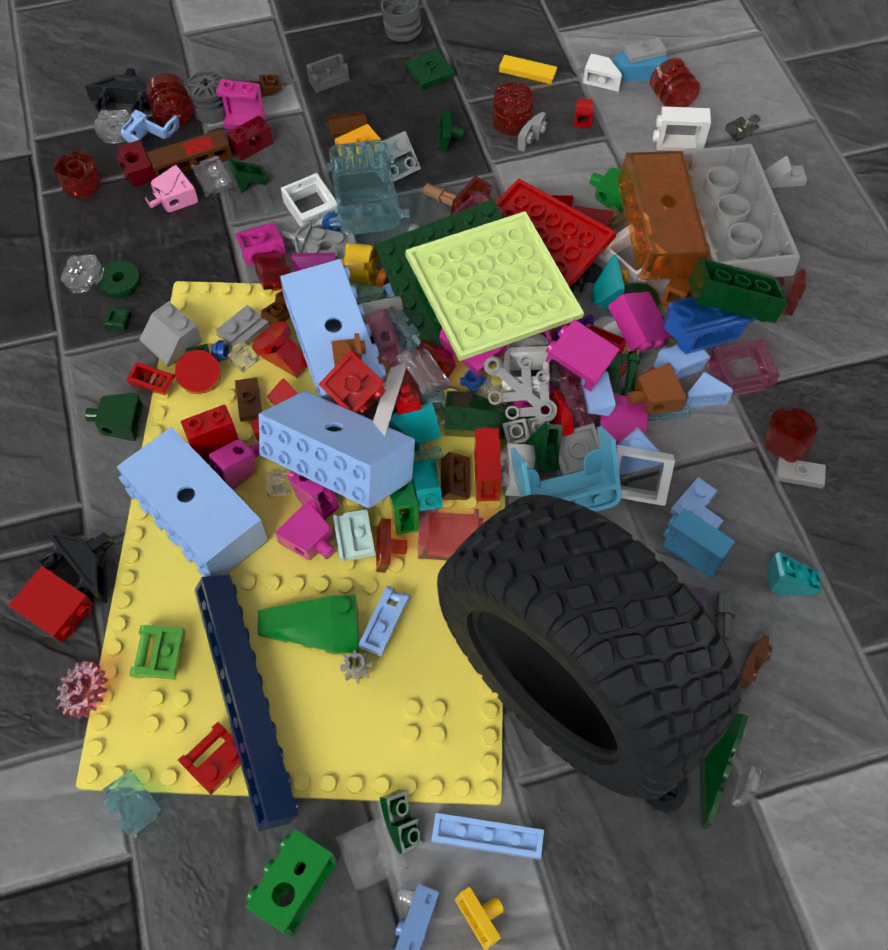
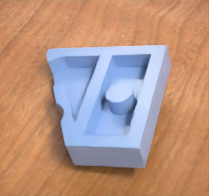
(638, 440)

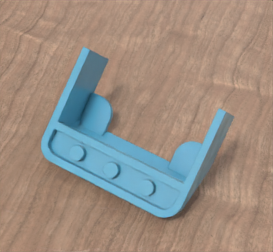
(593, 488)

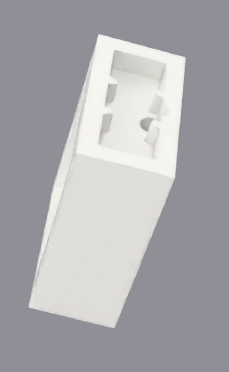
(682, 116)
(309, 186)
(618, 244)
(538, 356)
(654, 497)

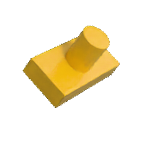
(480, 916)

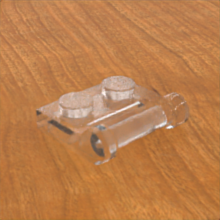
(424, 370)

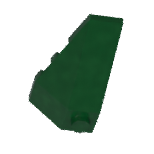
(470, 411)
(716, 768)

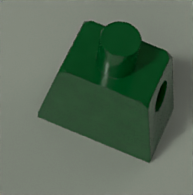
(117, 415)

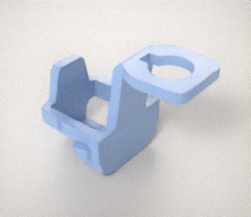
(142, 127)

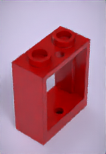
(487, 464)

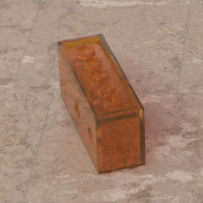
(661, 214)

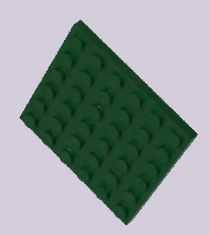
(401, 275)

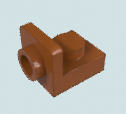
(342, 347)

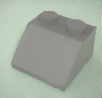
(169, 334)

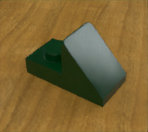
(247, 172)
(548, 442)

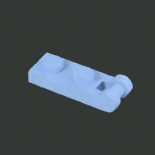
(384, 622)

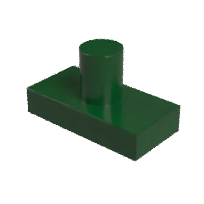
(447, 131)

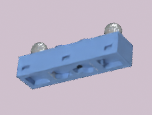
(421, 910)

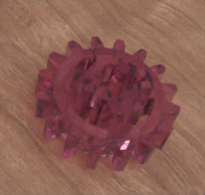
(81, 689)

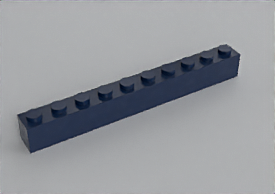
(245, 703)

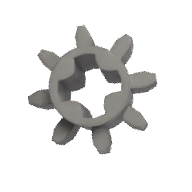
(356, 673)

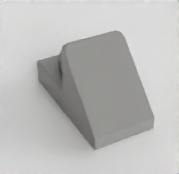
(784, 175)

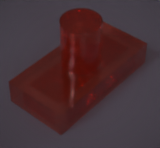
(386, 545)

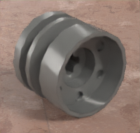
(401, 19)
(203, 96)

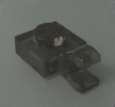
(742, 128)

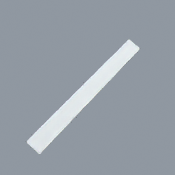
(389, 398)

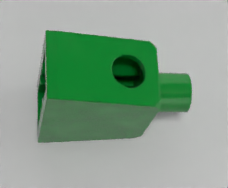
(607, 188)
(405, 498)

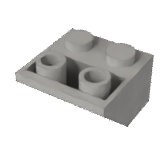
(404, 156)

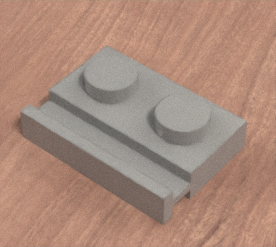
(242, 327)

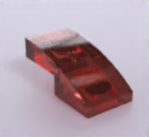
(795, 292)

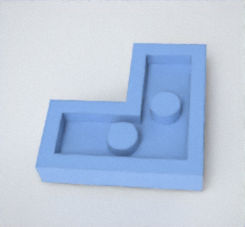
(695, 501)

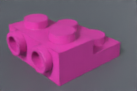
(259, 240)

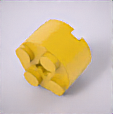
(361, 263)

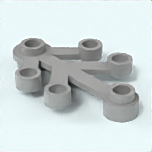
(523, 392)

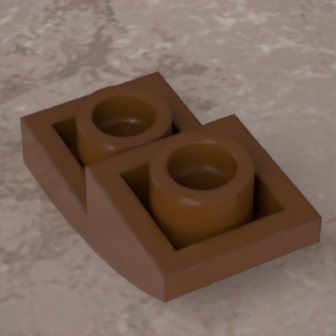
(268, 84)
(276, 311)
(754, 660)

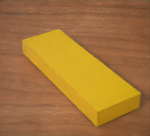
(527, 69)

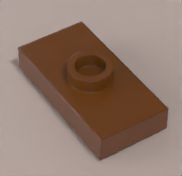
(248, 398)

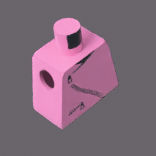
(172, 191)

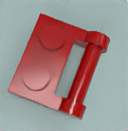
(216, 767)

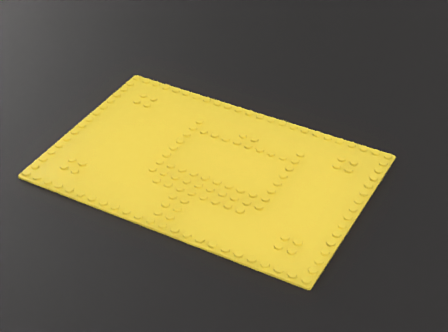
(411, 726)

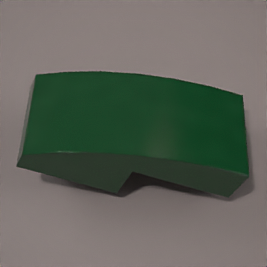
(401, 826)

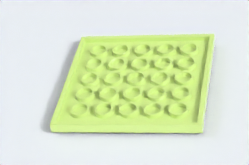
(493, 285)

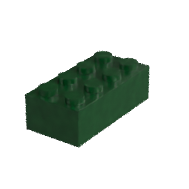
(737, 290)

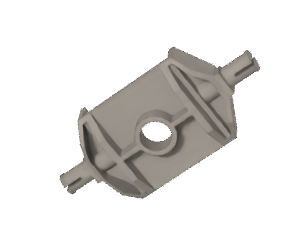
(312, 239)

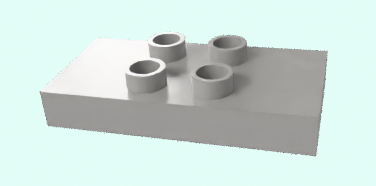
(740, 211)

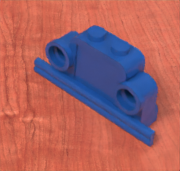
(702, 326)

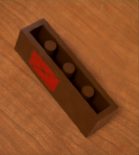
(190, 152)

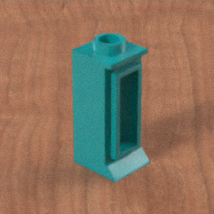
(426, 485)

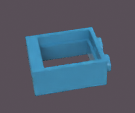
(697, 542)

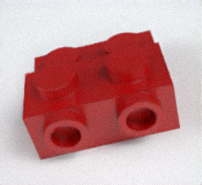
(353, 384)

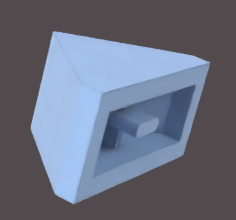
(708, 392)

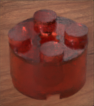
(77, 174)
(790, 434)

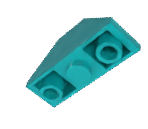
(792, 577)

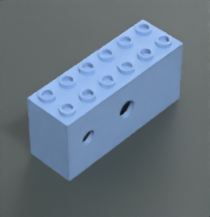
(326, 311)
(336, 448)
(192, 504)

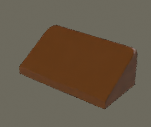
(346, 122)
(454, 477)

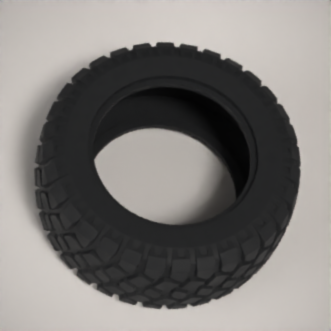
(591, 644)

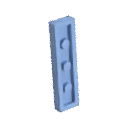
(488, 836)

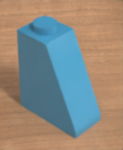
(639, 70)

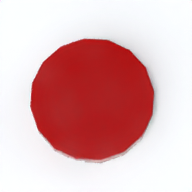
(272, 336)
(197, 372)

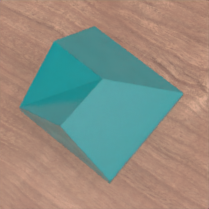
(608, 285)
(418, 424)

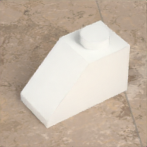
(602, 73)

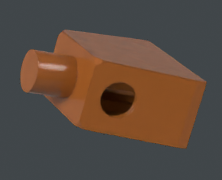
(658, 391)

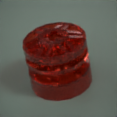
(674, 83)
(168, 98)
(512, 107)

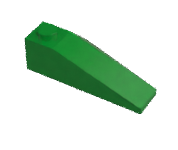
(317, 623)

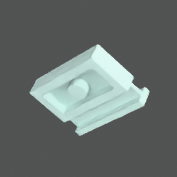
(354, 535)

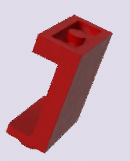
(209, 431)
(52, 604)

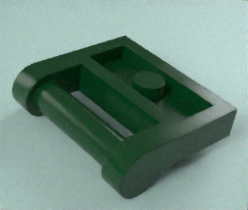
(615, 368)

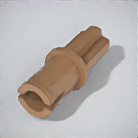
(439, 194)

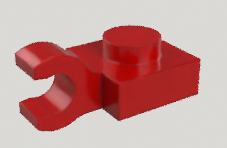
(407, 400)

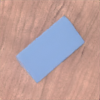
(601, 398)

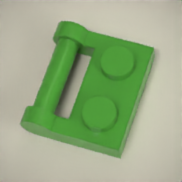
(165, 653)

